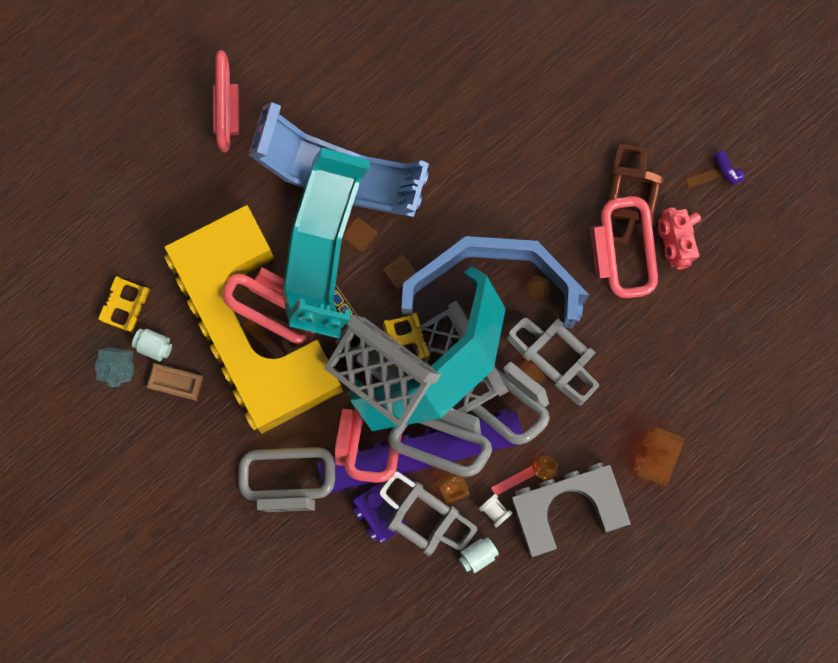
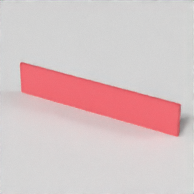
(514, 480)

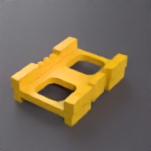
(116, 301)
(414, 337)

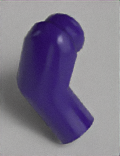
(726, 169)

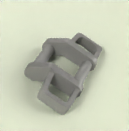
(543, 338)
(449, 514)

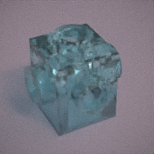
(114, 366)

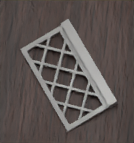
(460, 322)
(388, 349)

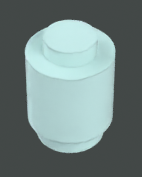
(152, 344)
(478, 555)

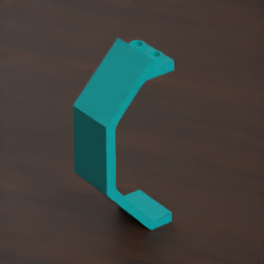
(317, 242)
(459, 367)

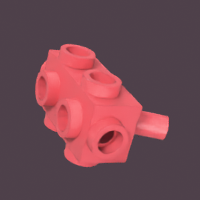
(678, 237)

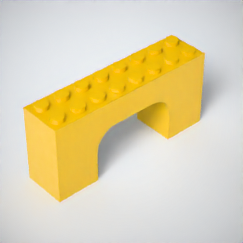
(267, 387)

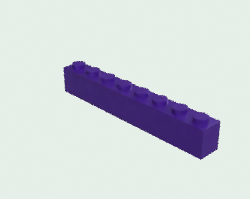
(432, 442)

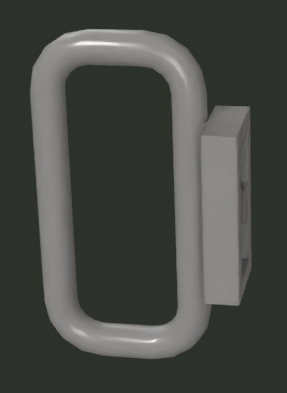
(529, 393)
(456, 424)
(287, 499)

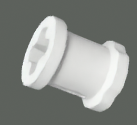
(495, 510)

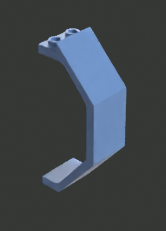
(290, 153)
(500, 248)

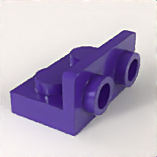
(376, 512)

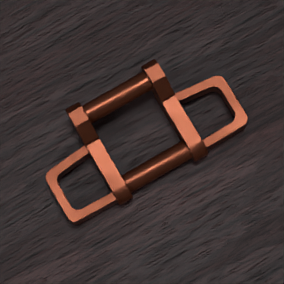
(638, 175)

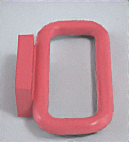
(224, 103)
(604, 249)
(270, 287)
(347, 448)

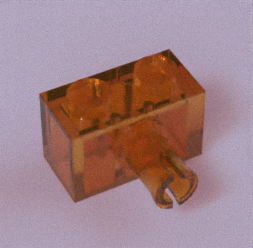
(659, 457)

